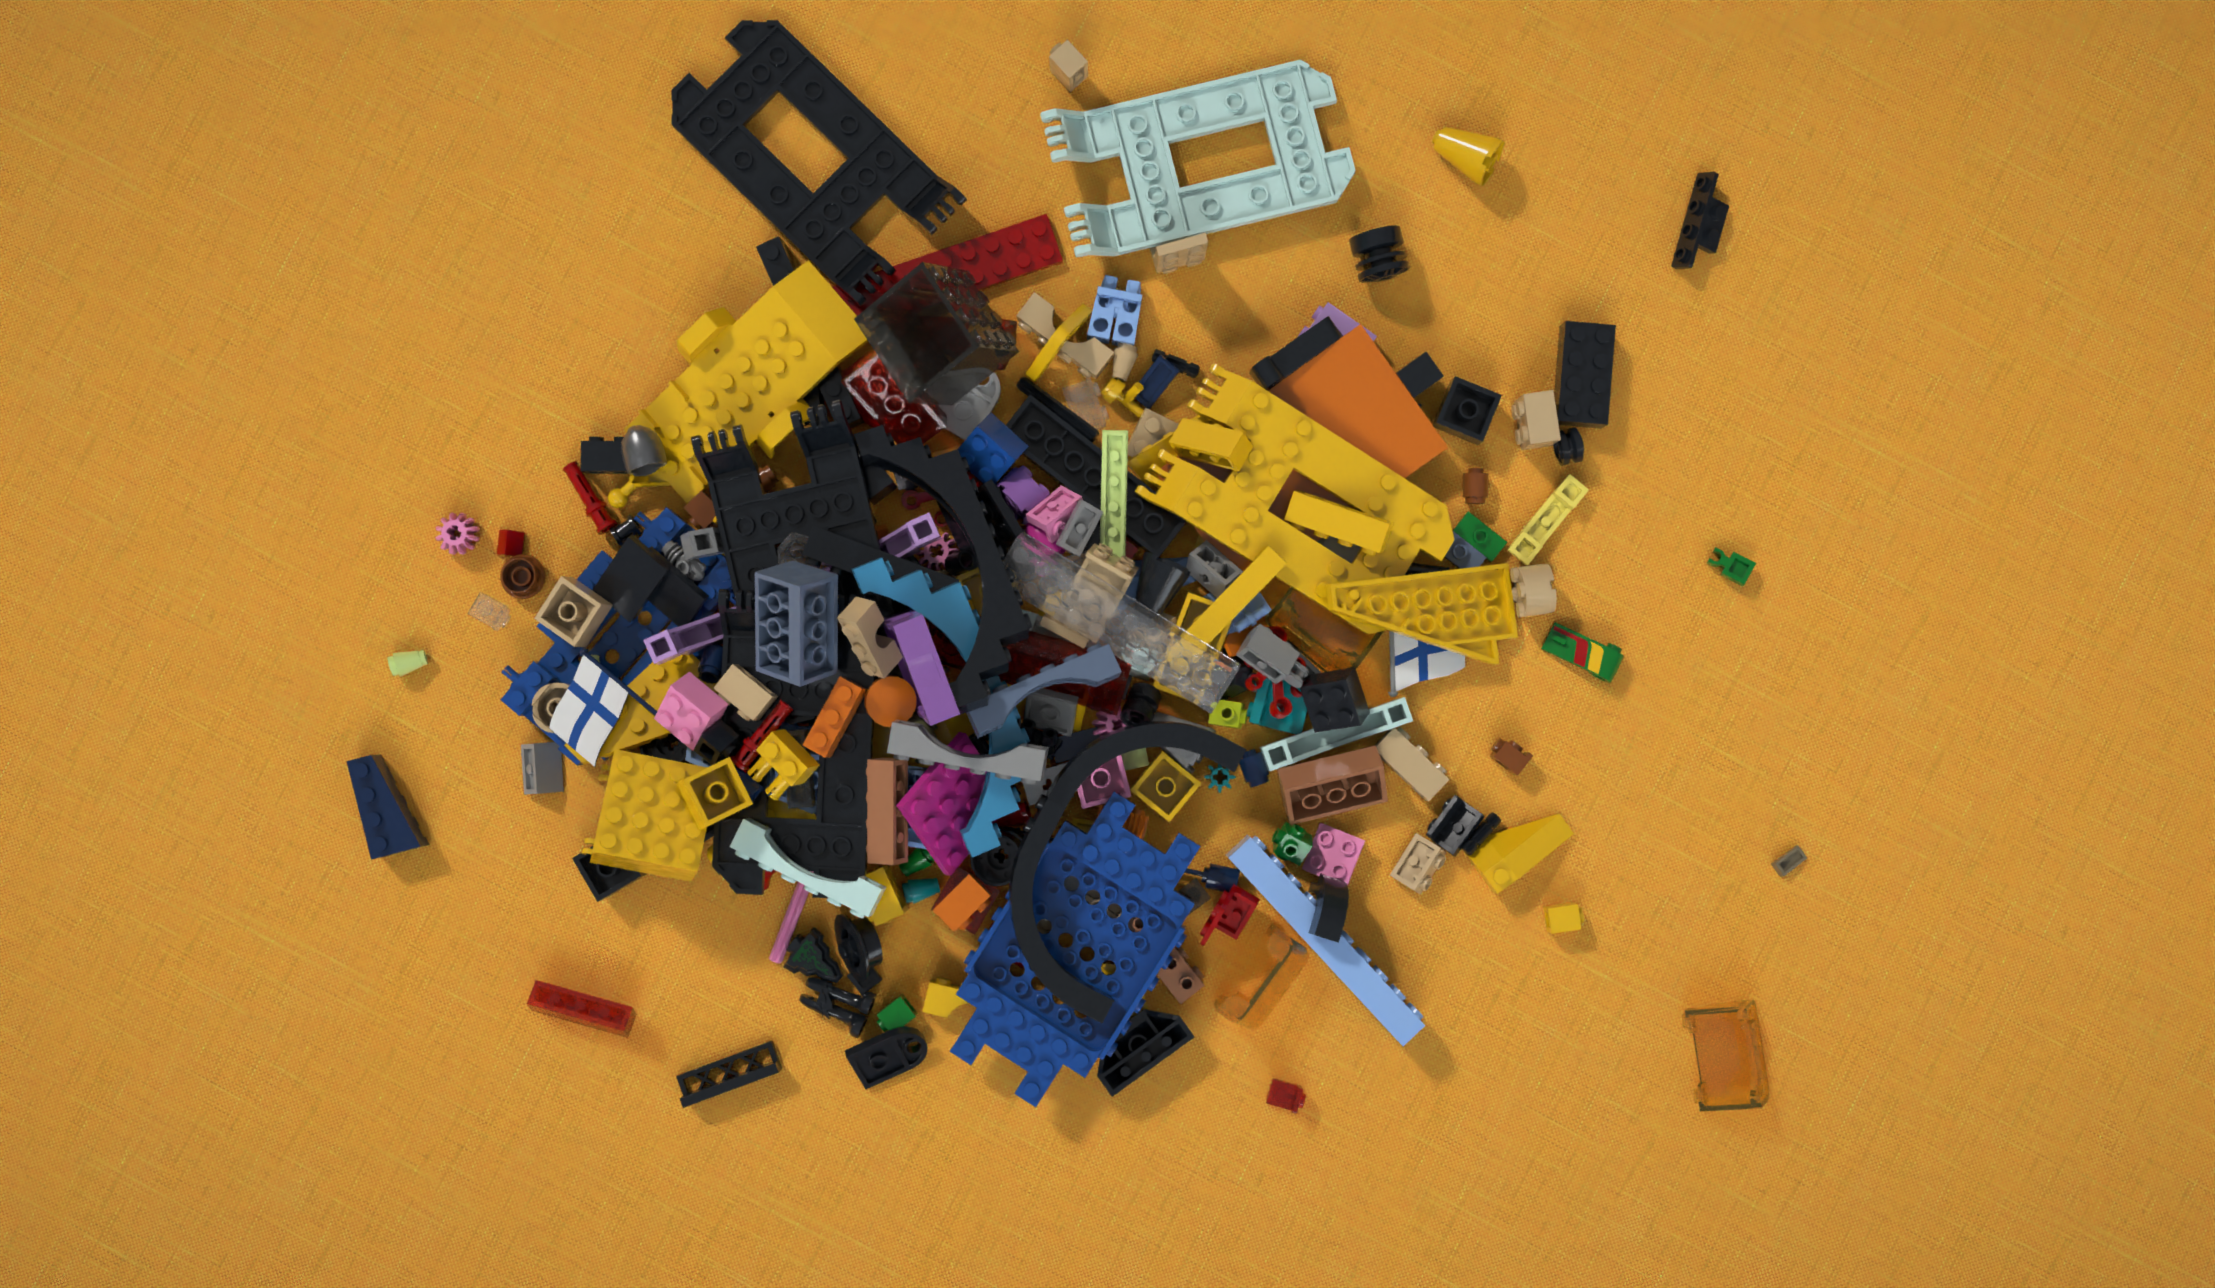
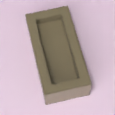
(1789, 861)

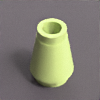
(406, 662)

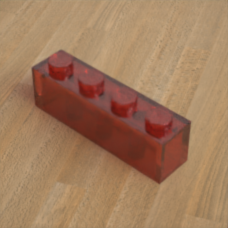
(581, 1008)

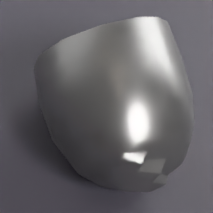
(642, 451)

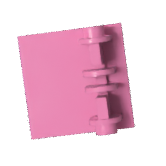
(1333, 853)

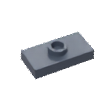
(1463, 554)

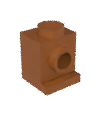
(1510, 756)

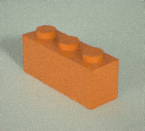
(835, 717)

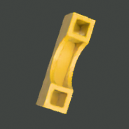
(942, 997)

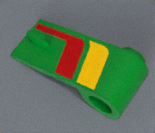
(1584, 652)

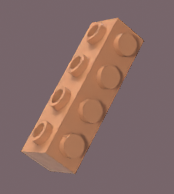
(885, 823)
(1179, 976)

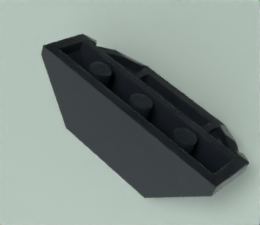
(1145, 1044)

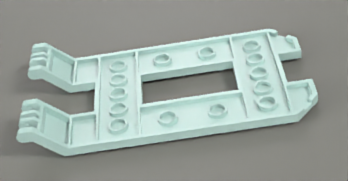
(1145, 127)

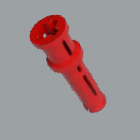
(594, 507)
(782, 711)

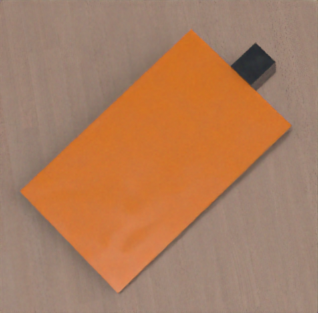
(1361, 401)

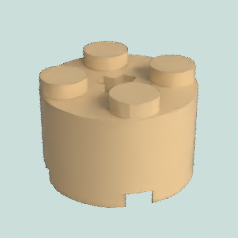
(1533, 590)
(545, 703)

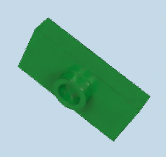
(1480, 536)

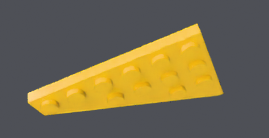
(638, 724)

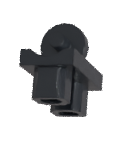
(1047, 738)

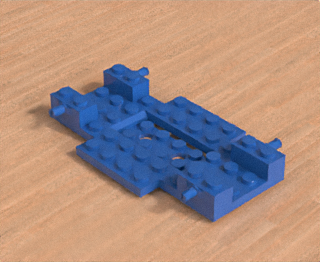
(562, 661)

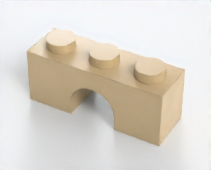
(875, 652)

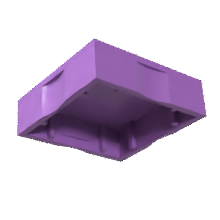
(921, 666)

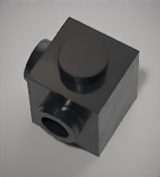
(717, 743)

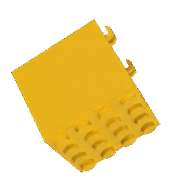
(646, 818)

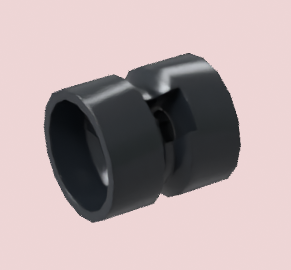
(1140, 704)

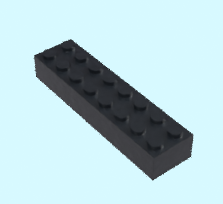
(1078, 467)

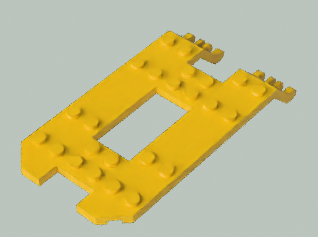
(1286, 441)

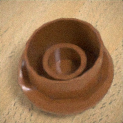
(522, 576)

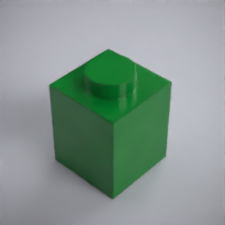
(896, 1014)

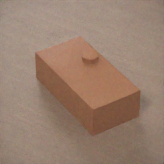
(1332, 785)

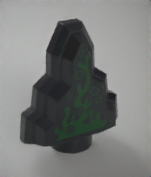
(812, 956)

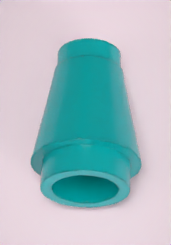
(920, 889)

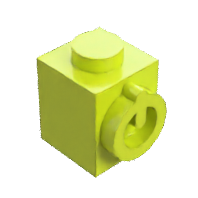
(1228, 714)

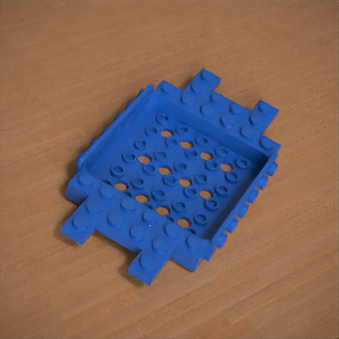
(1026, 1021)

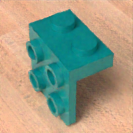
(1260, 714)

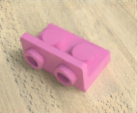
(1054, 512)

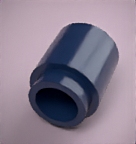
(711, 664)
(1254, 768)

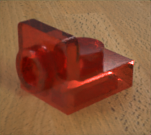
(1285, 1095)

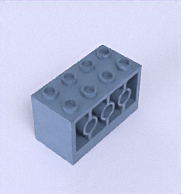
(796, 623)

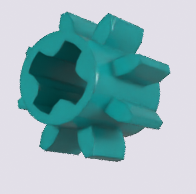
(1224, 782)

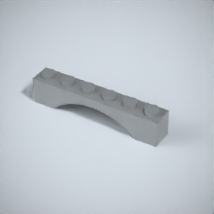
(915, 741)

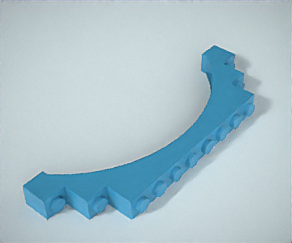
(953, 616)

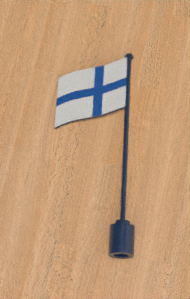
(593, 709)

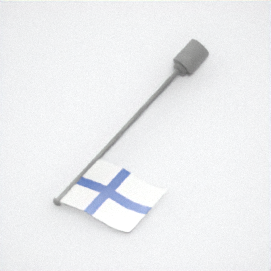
(1418, 661)

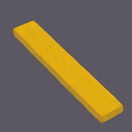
(1237, 595)

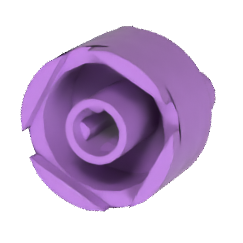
(1021, 492)

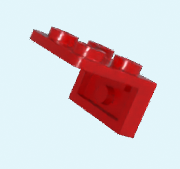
(1230, 913)

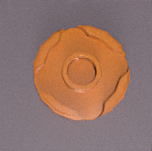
(890, 700)

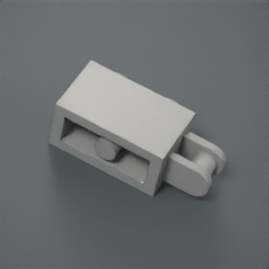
(1272, 657)

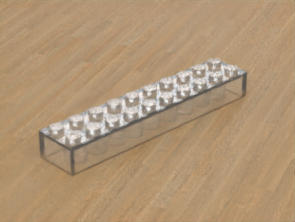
(1118, 620)

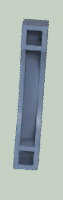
(1090, 669)

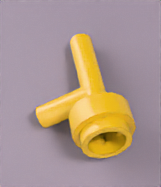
(1113, 390)

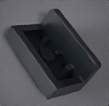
(1454, 825)

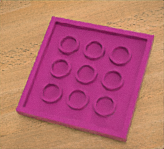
(943, 805)

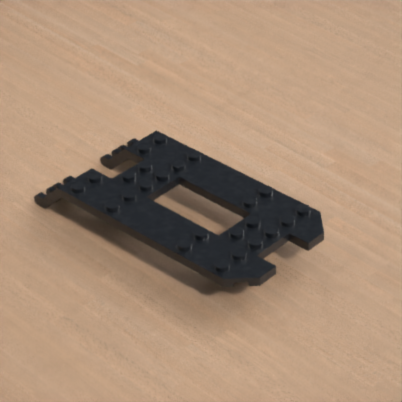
(874, 168)
(757, 522)
(837, 838)

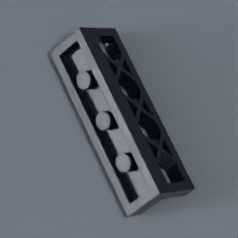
(725, 1085)

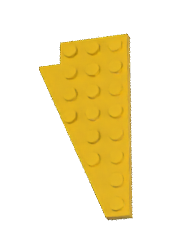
(1447, 608)

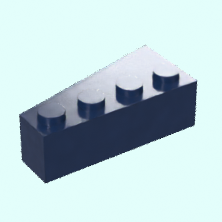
(383, 809)

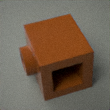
(702, 511)

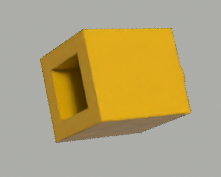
(1563, 917)

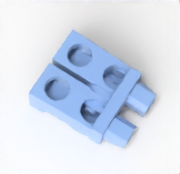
(1119, 305)

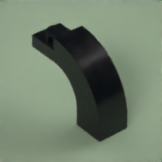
(1330, 907)

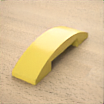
(1547, 519)

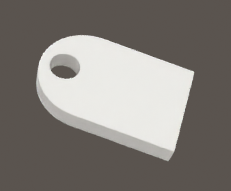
(972, 408)

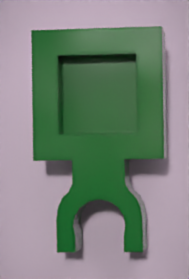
(1735, 568)

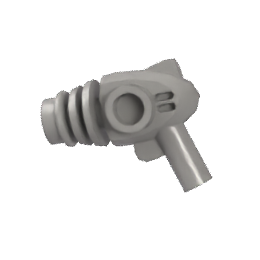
(692, 568)

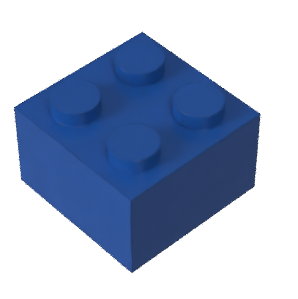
(991, 449)

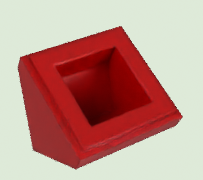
(510, 542)

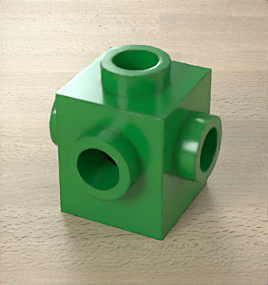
(1291, 843)

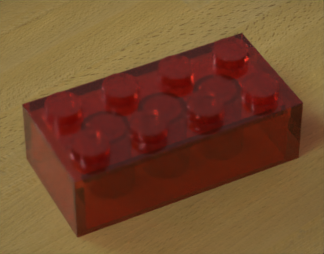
(882, 398)

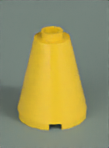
(1469, 152)

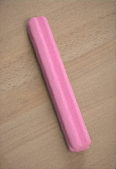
(789, 923)

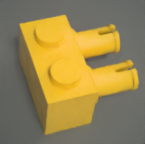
(787, 758)

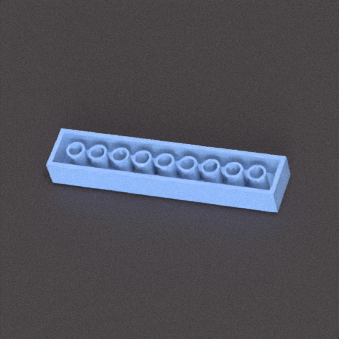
(1346, 962)

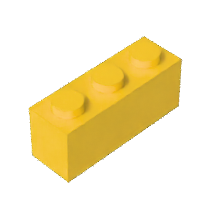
(1211, 444)

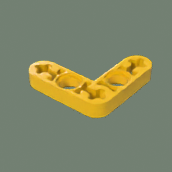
(1057, 340)

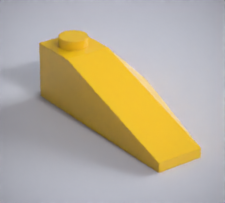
(1516, 850)

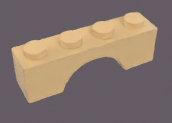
(1089, 355)

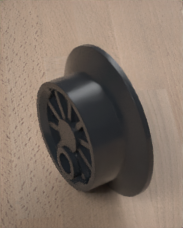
(857, 945)

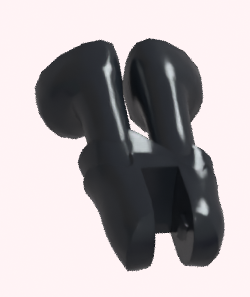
(826, 1005)

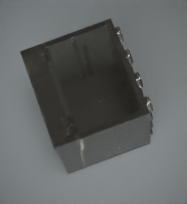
(936, 334)

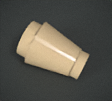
(1123, 361)

